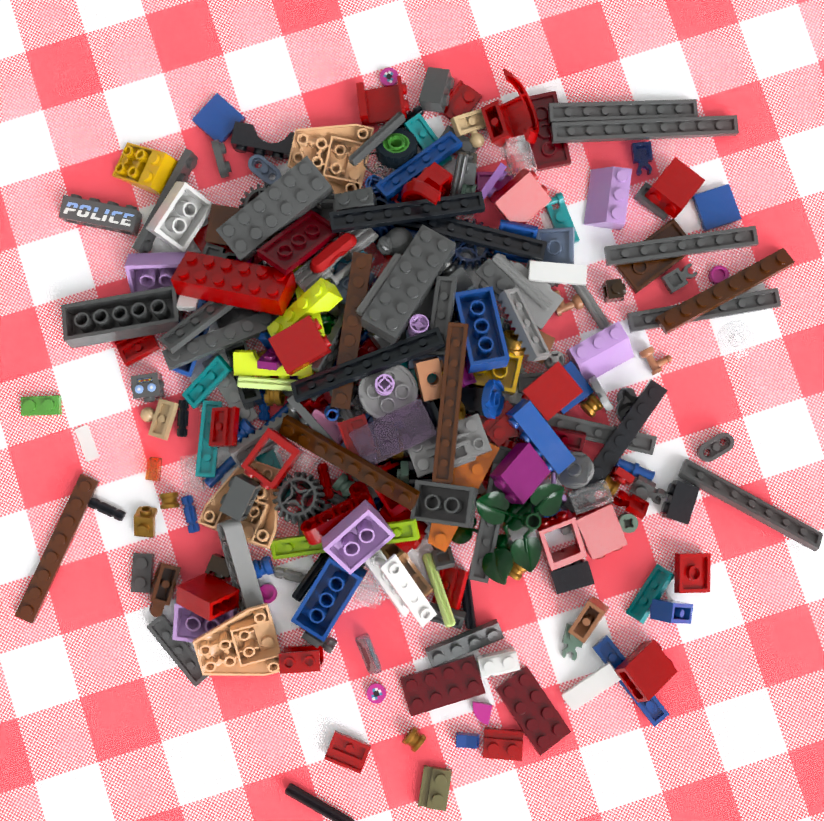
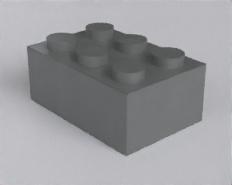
(445, 504)

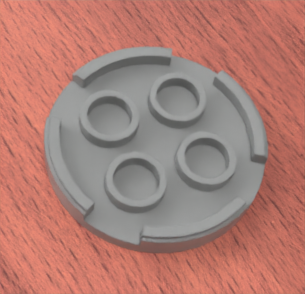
(404, 392)

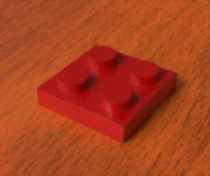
(692, 572)

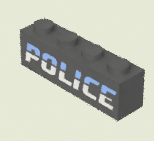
(100, 215)

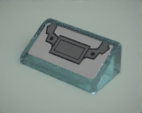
(368, 654)

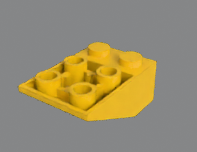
(145, 168)

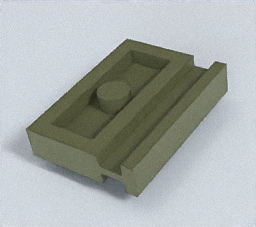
(435, 787)

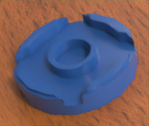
(492, 399)

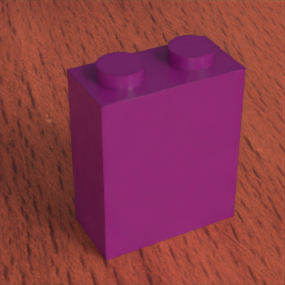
(520, 473)

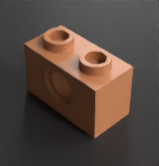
(423, 368)

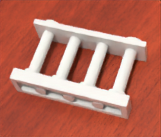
(400, 587)

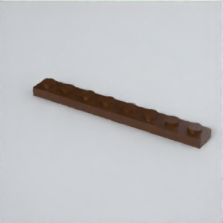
(724, 291)
(351, 324)
(450, 402)
(349, 462)
(56, 549)

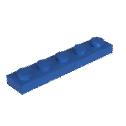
(413, 168)
(610, 653)

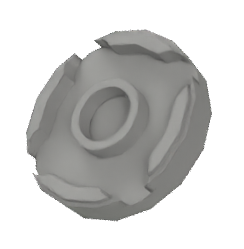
(601, 393)
(578, 472)

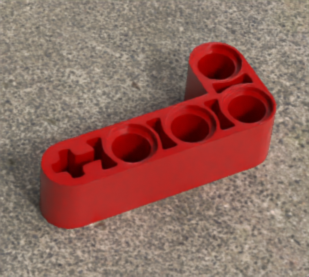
(322, 523)

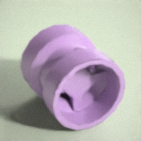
(419, 322)
(387, 385)

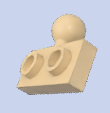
(470, 123)
(161, 418)

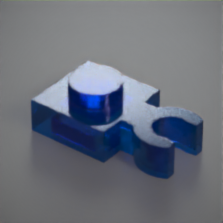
(642, 155)

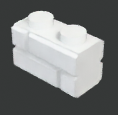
(498, 662)

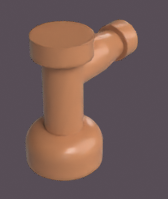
(575, 303)
(654, 365)

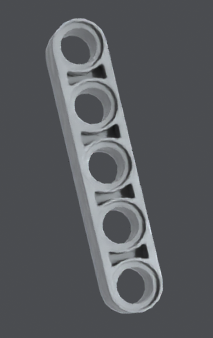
(239, 563)

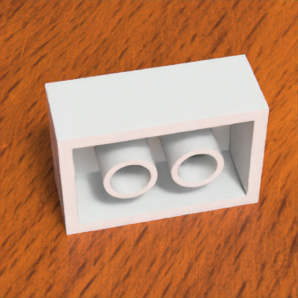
(180, 216)

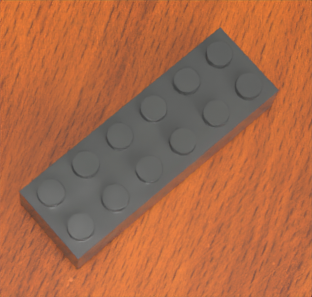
(275, 209)
(408, 285)
(120, 317)

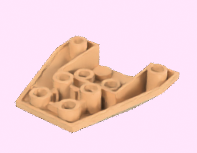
(329, 151)
(262, 519)
(240, 645)

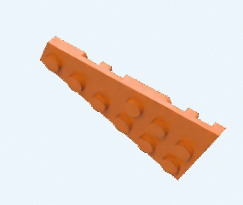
(465, 475)

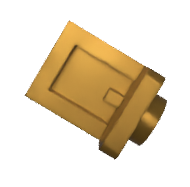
(145, 521)

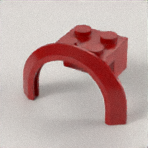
(513, 117)
(430, 185)

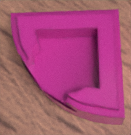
(482, 711)

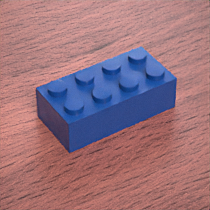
(485, 339)
(327, 599)

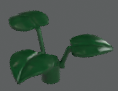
(547, 501)
(500, 563)

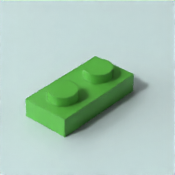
(41, 405)

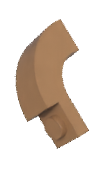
(390, 549)

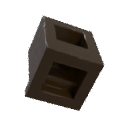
(613, 290)
(218, 565)

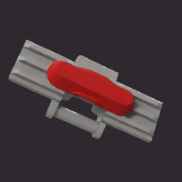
(324, 259)

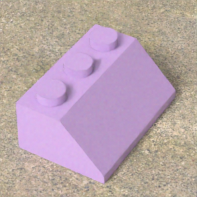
(608, 197)
(151, 270)
(601, 351)
(357, 537)
(189, 625)

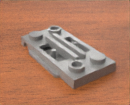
(538, 313)
(470, 444)

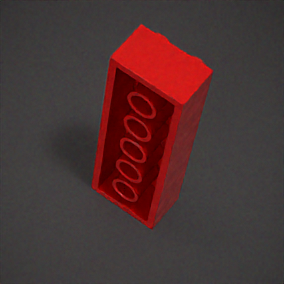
(234, 283)

